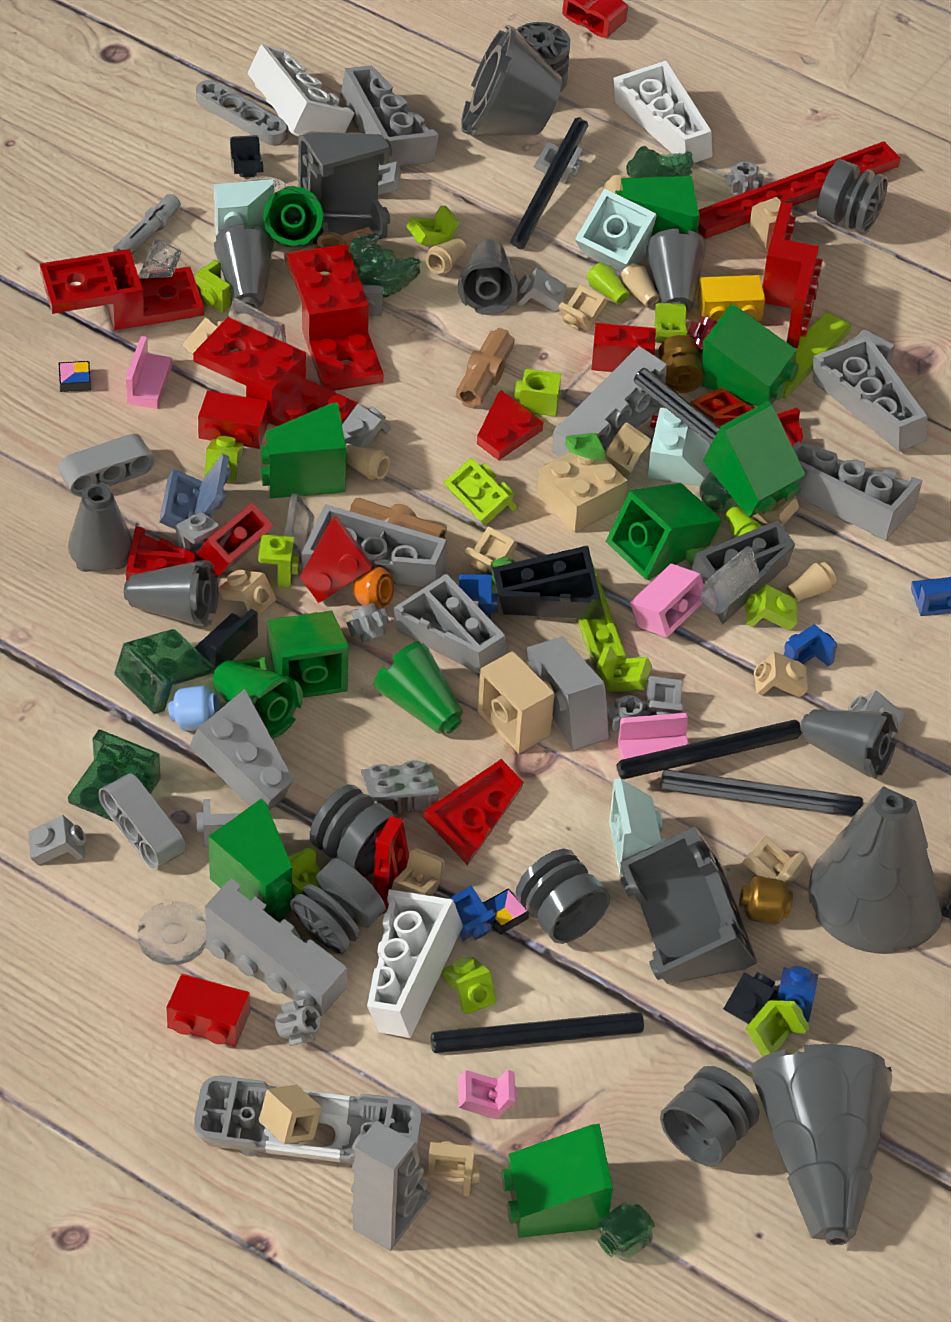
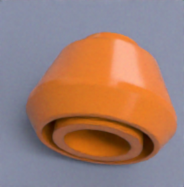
(374, 587)

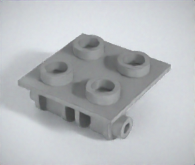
(402, 781)

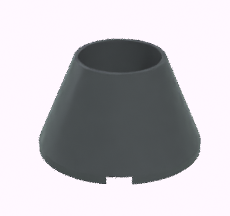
(511, 89)

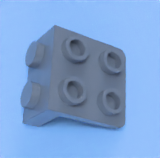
(189, 496)

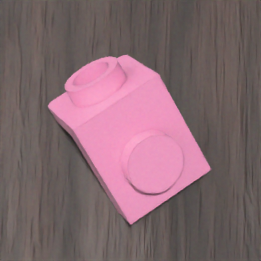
(486, 1094)

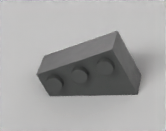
(772, 554)

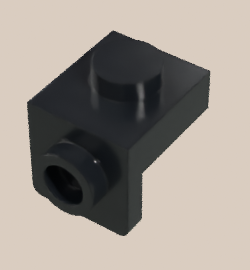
(246, 155)
(750, 996)

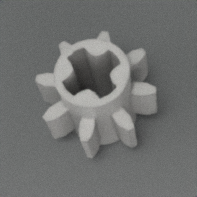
(744, 177)
(368, 622)
(626, 707)
(297, 1022)

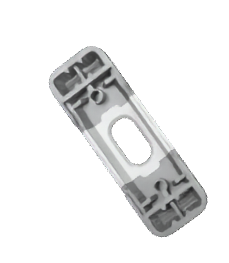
(232, 1107)

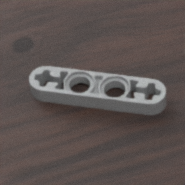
(215, 96)

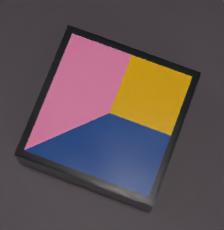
(74, 376)
(507, 909)

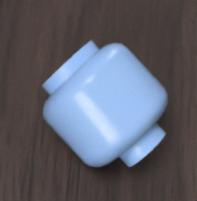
(193, 706)

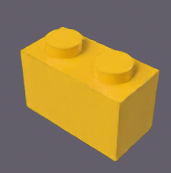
(720, 292)

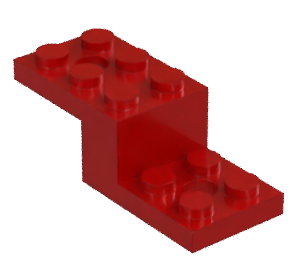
(791, 274)
(114, 282)
(335, 317)
(268, 370)

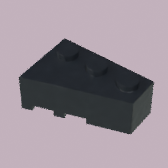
(550, 586)

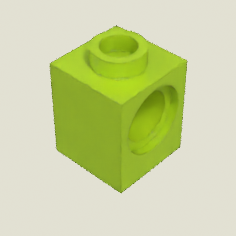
(539, 391)

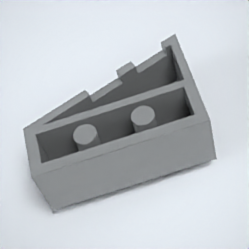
(451, 624)
(578, 692)
(243, 752)

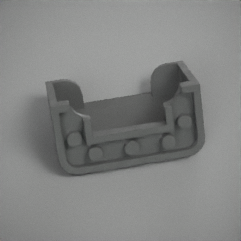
(344, 179)
(688, 909)

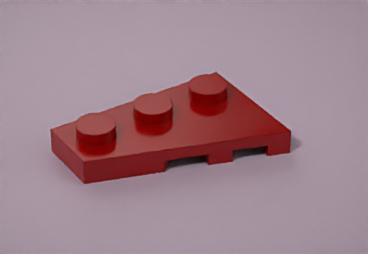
(474, 809)

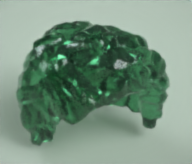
(653, 164)
(380, 266)

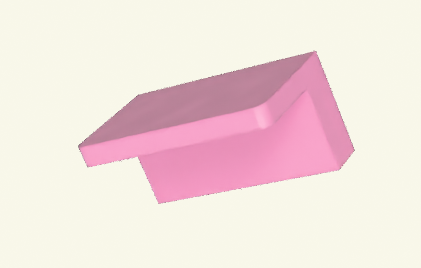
(147, 376)
(651, 733)

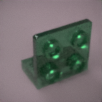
(156, 664)
(112, 760)

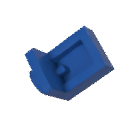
(480, 589)
(809, 644)
(473, 914)
(798, 985)

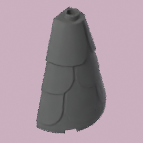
(877, 879)
(827, 1127)

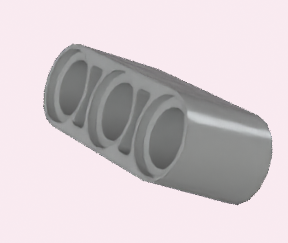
(106, 464)
(142, 821)

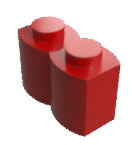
(598, 16)

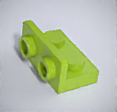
(479, 492)

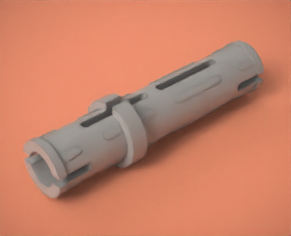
(154, 220)

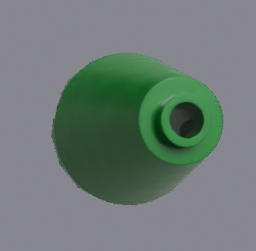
(293, 216)
(420, 688)
(271, 693)

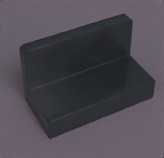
(229, 638)

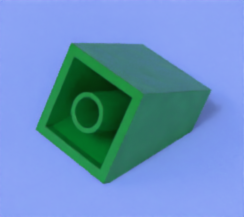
(668, 197)
(747, 359)
(305, 455)
(755, 460)
(660, 527)
(310, 652)
(255, 858)
(559, 1184)

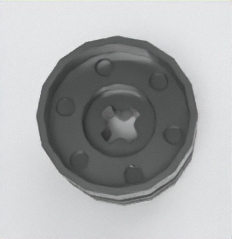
(551, 44)
(849, 195)
(348, 828)
(562, 896)
(337, 905)
(709, 1115)

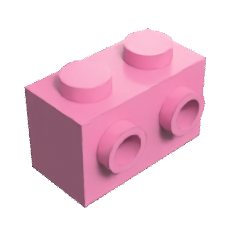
(668, 600)

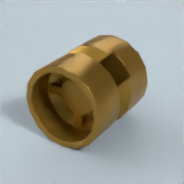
(683, 363)

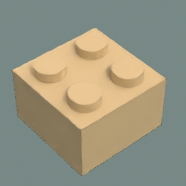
(581, 489)
(516, 701)

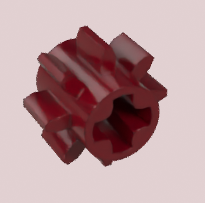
(700, 330)

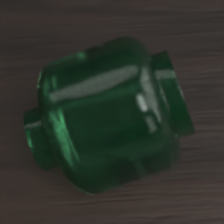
(715, 495)
(625, 1231)

